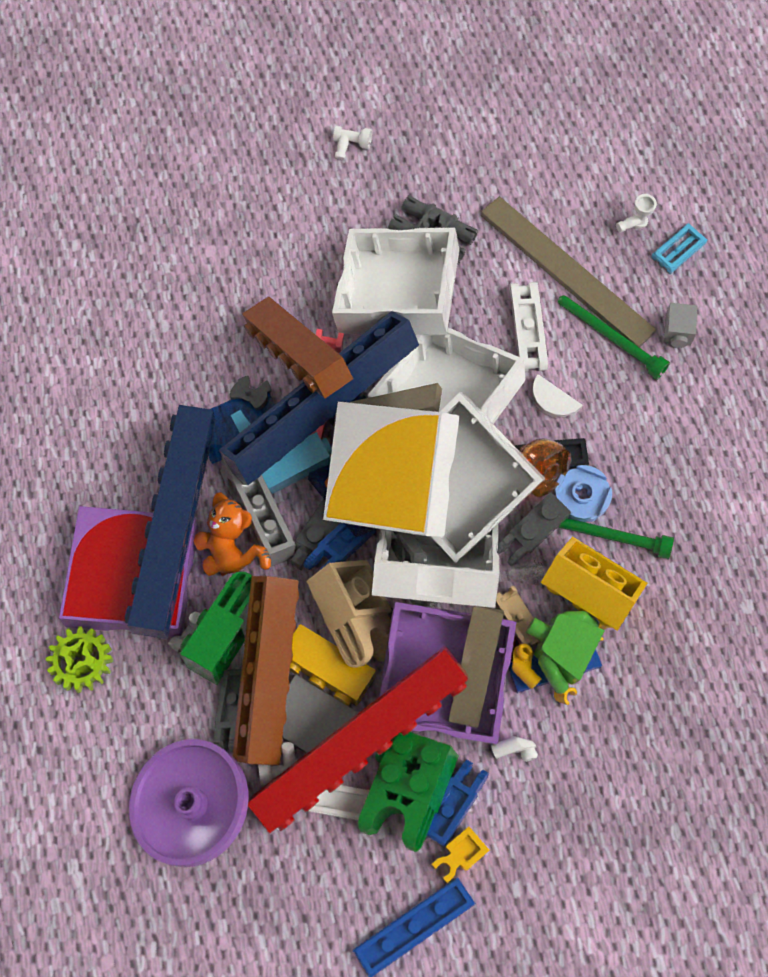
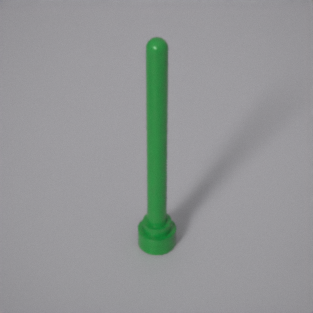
(654, 364)
(660, 545)

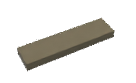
(419, 398)
(477, 663)

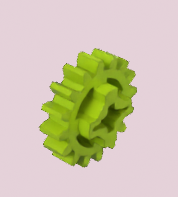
(75, 671)

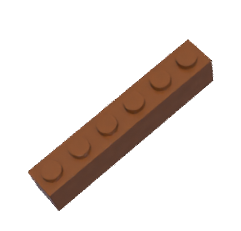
(297, 347)
(265, 670)

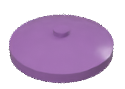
(188, 803)

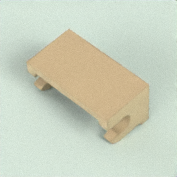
(516, 611)

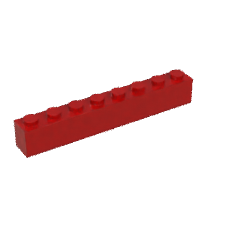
(358, 739)

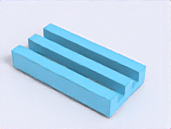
(665, 261)

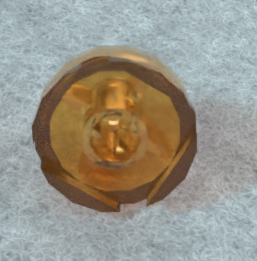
(550, 460)

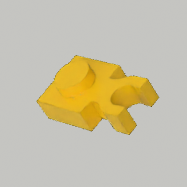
(464, 852)

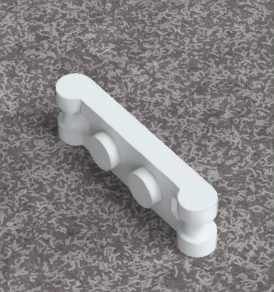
(529, 325)

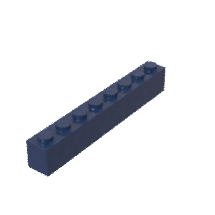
(304, 412)
(172, 522)

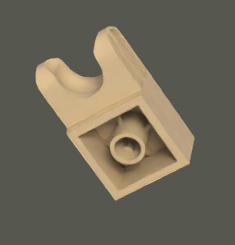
(351, 611)

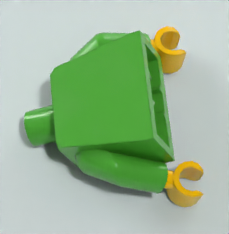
(565, 648)

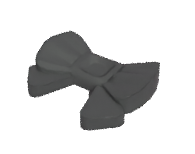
(257, 397)

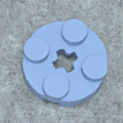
(597, 487)

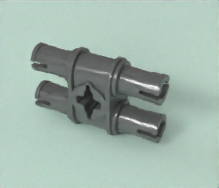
(431, 218)

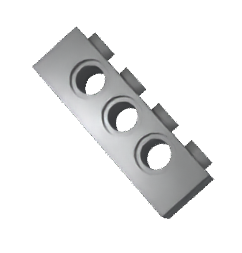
(267, 523)

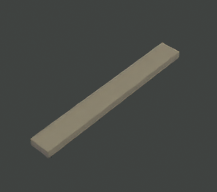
(567, 272)

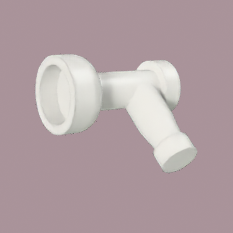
(344, 136)
(644, 206)
(176, 641)
(269, 772)

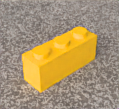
(326, 667)

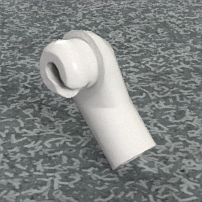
(517, 745)

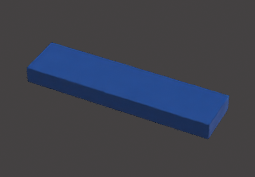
(413, 927)

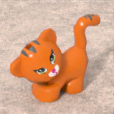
(226, 524)

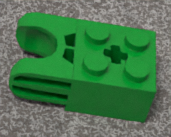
(219, 630)
(409, 791)

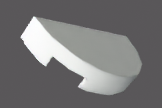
(553, 400)

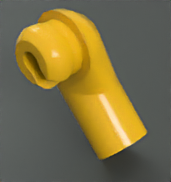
(522, 665)

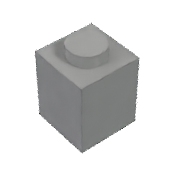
(680, 324)

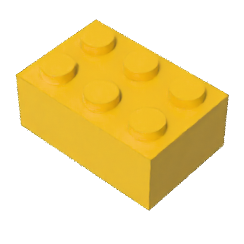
(593, 583)

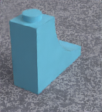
(296, 464)

